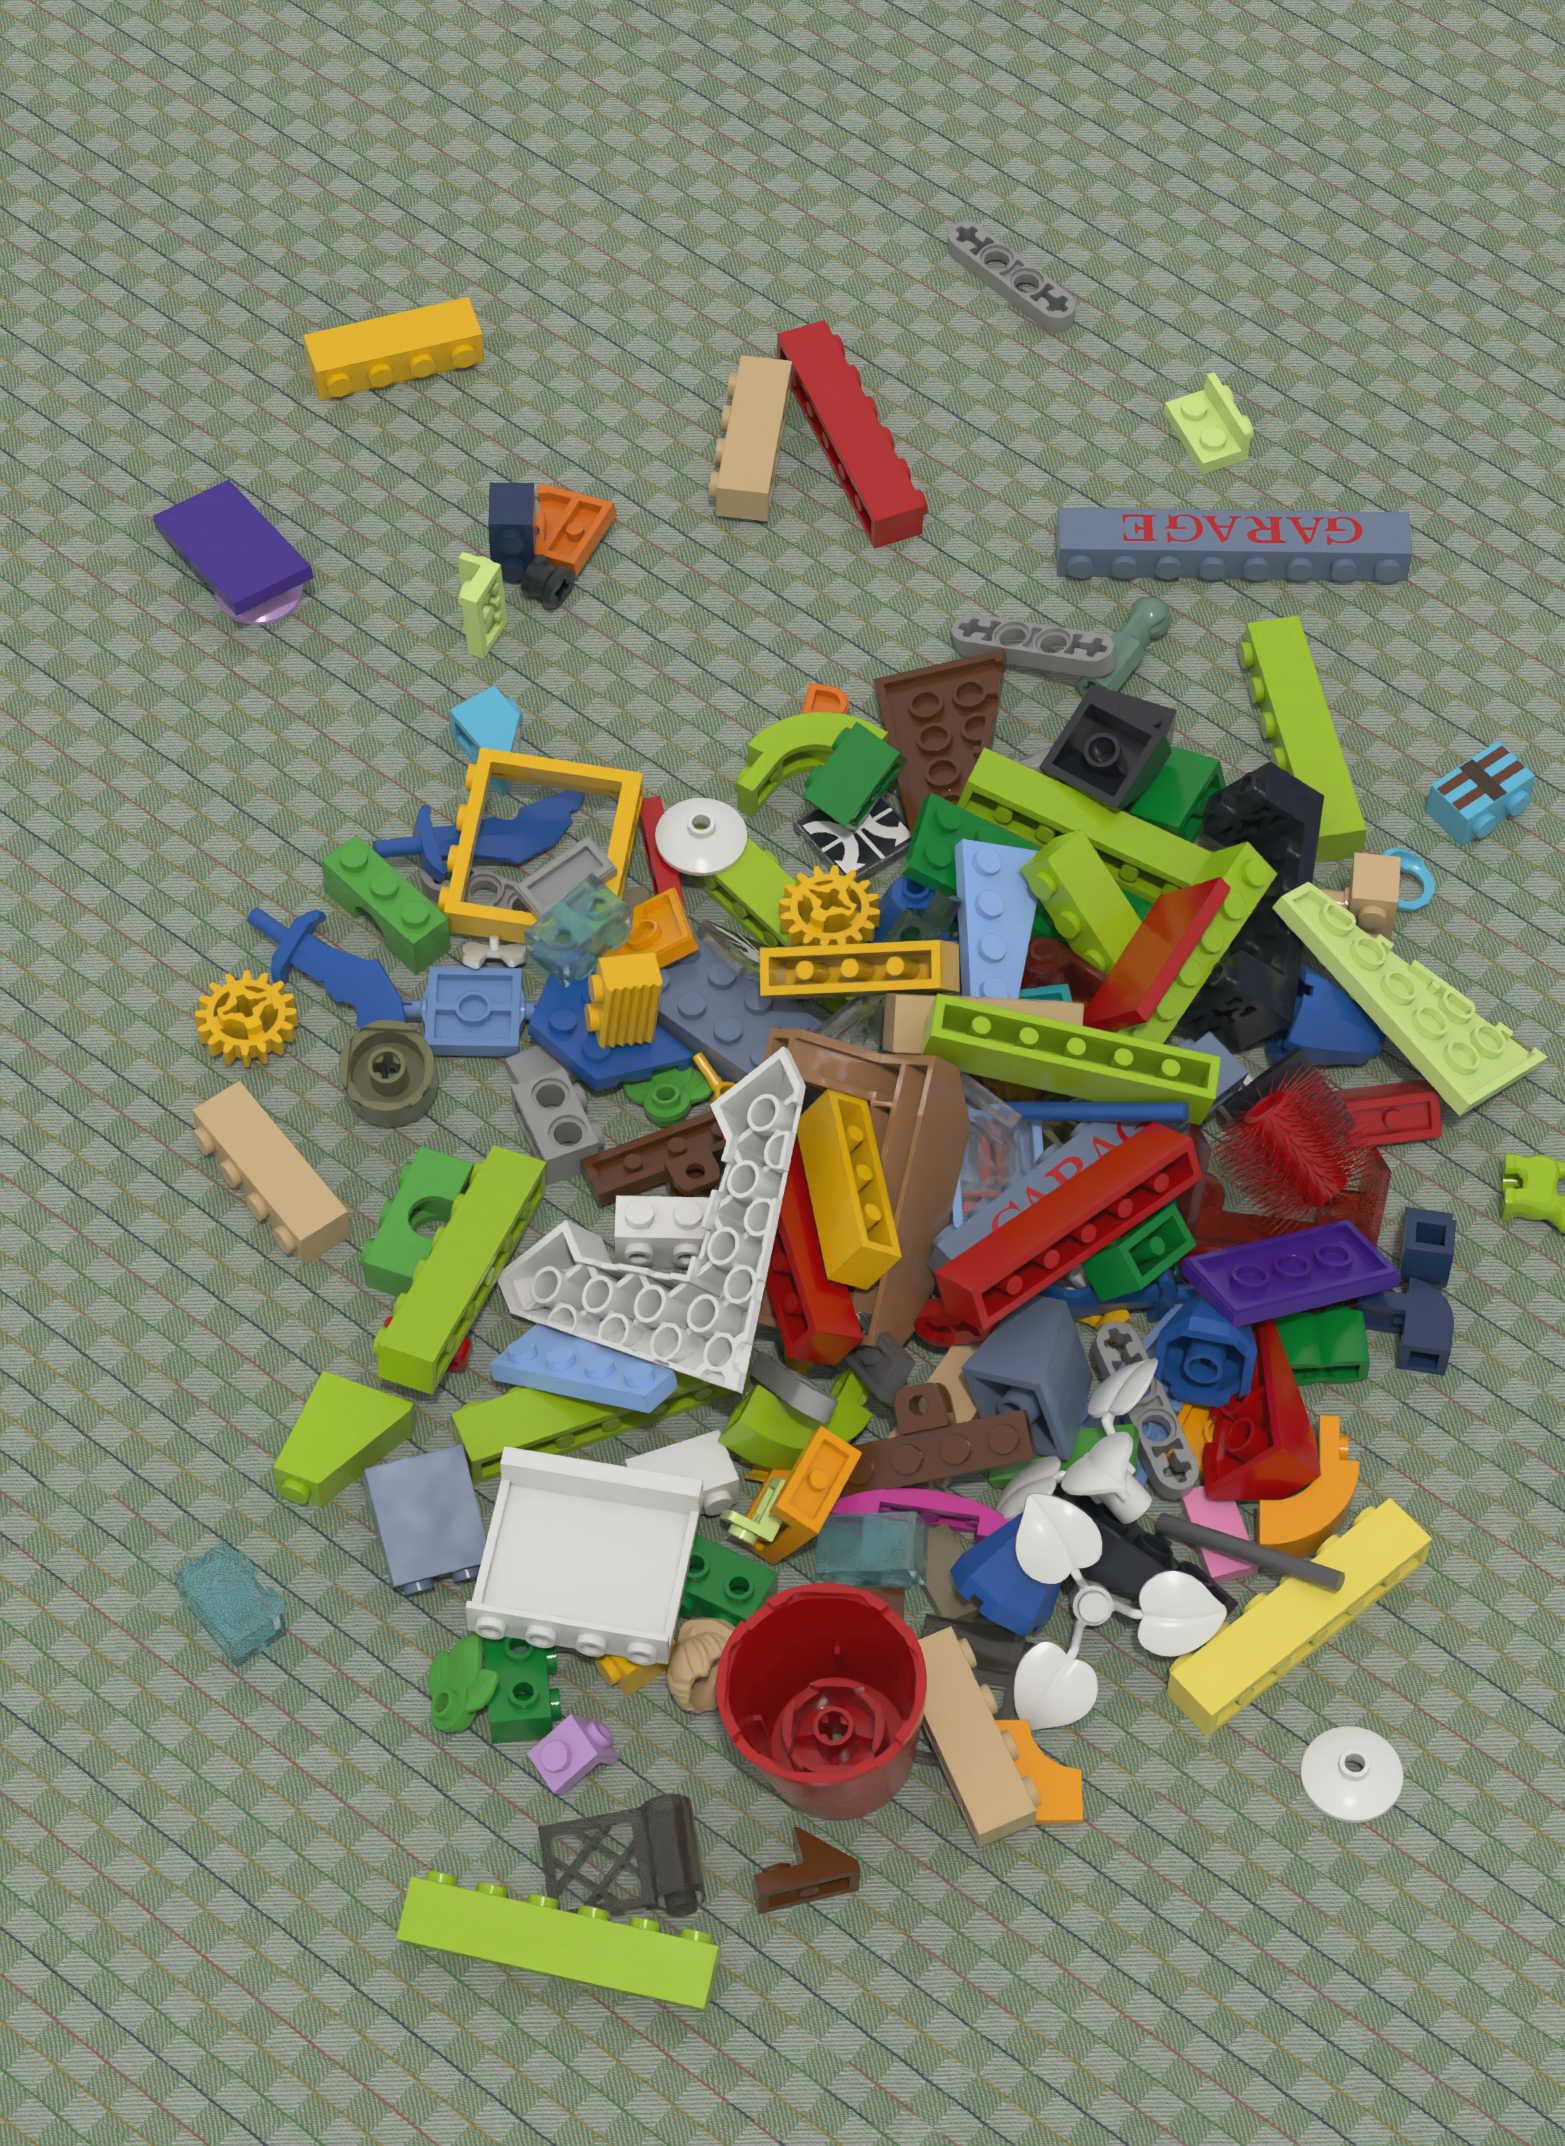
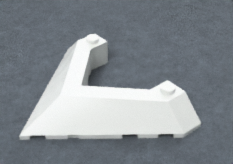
(693, 1320)

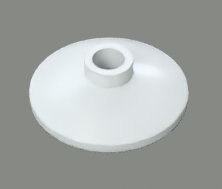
(705, 850)
(1349, 1794)

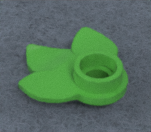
(668, 1094)
(460, 1684)

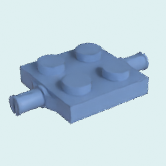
(472, 1011)

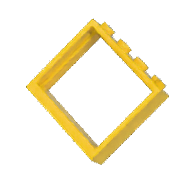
(555, 773)

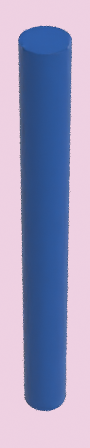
(1101, 1111)

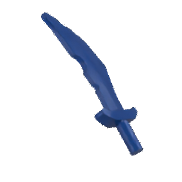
(511, 841)
(345, 975)
(1155, 1297)

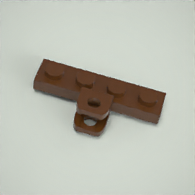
(678, 1155)
(936, 1445)

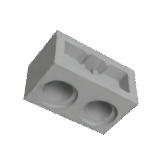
(550, 1127)

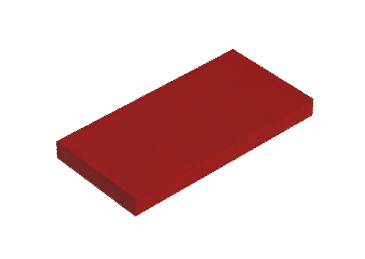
(1155, 956)

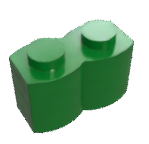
(1325, 1345)

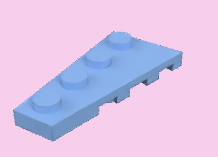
(993, 917)
(583, 1370)

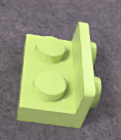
(1210, 426)
(481, 602)

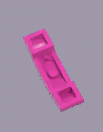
(931, 1505)

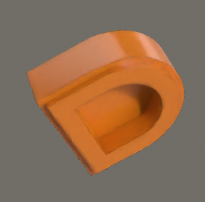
(825, 699)

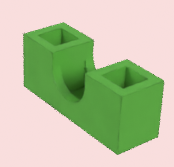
(410, 923)
(424, 1195)

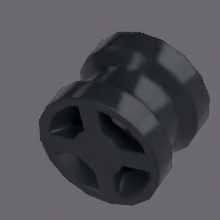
(547, 581)

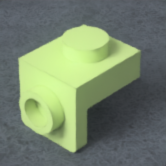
(762, 1524)

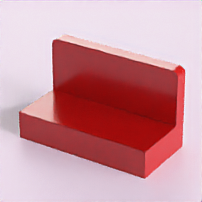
(1394, 1112)

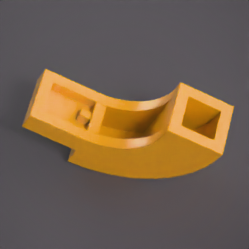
(1318, 1512)

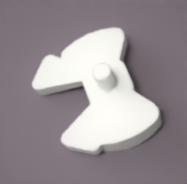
(475, 953)

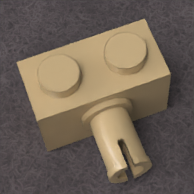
(1372, 893)

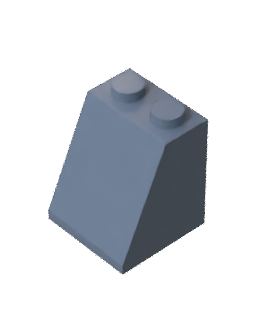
(1035, 1366)
(425, 1518)

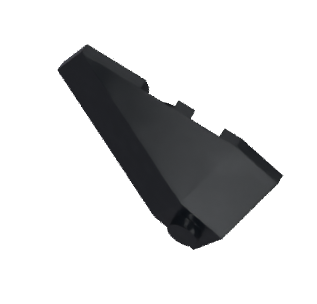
(1134, 1555)

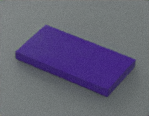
(233, 547)
(1290, 1273)

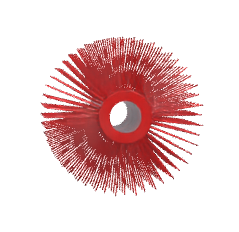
(1296, 1149)

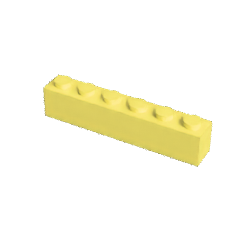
(1296, 1617)

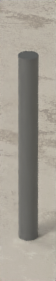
(1250, 1552)

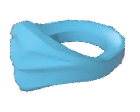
(1412, 864)

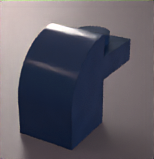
(1426, 1246)
(1420, 1319)

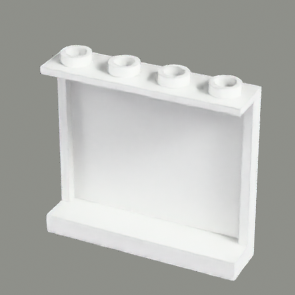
(586, 1556)

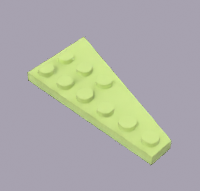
(1410, 1004)

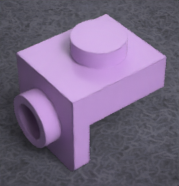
(572, 1752)

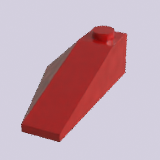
(1264, 1438)

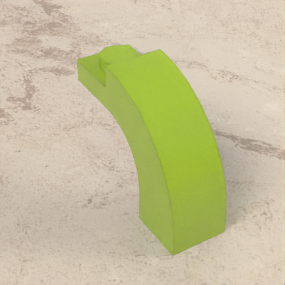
(790, 749)
(776, 1433)

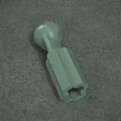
(1148, 620)

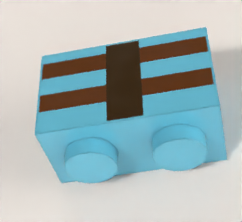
(1480, 794)

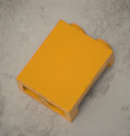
(806, 1494)

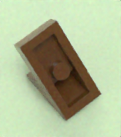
(819, 1875)

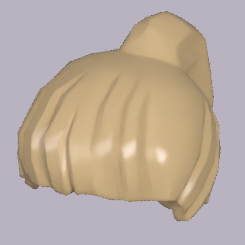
(696, 1661)

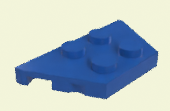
(562, 1030)

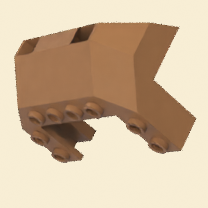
(921, 1145)

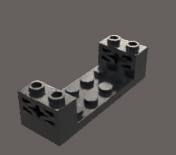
(1258, 983)

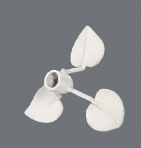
(1103, 1471)
(1174, 1612)

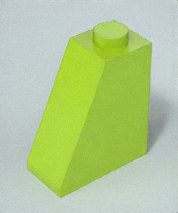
(338, 1437)

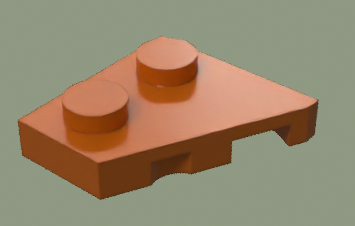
(570, 525)

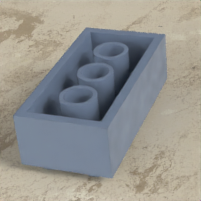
(722, 1013)

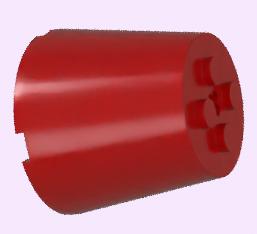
(818, 1667)

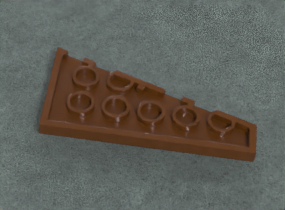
(941, 724)

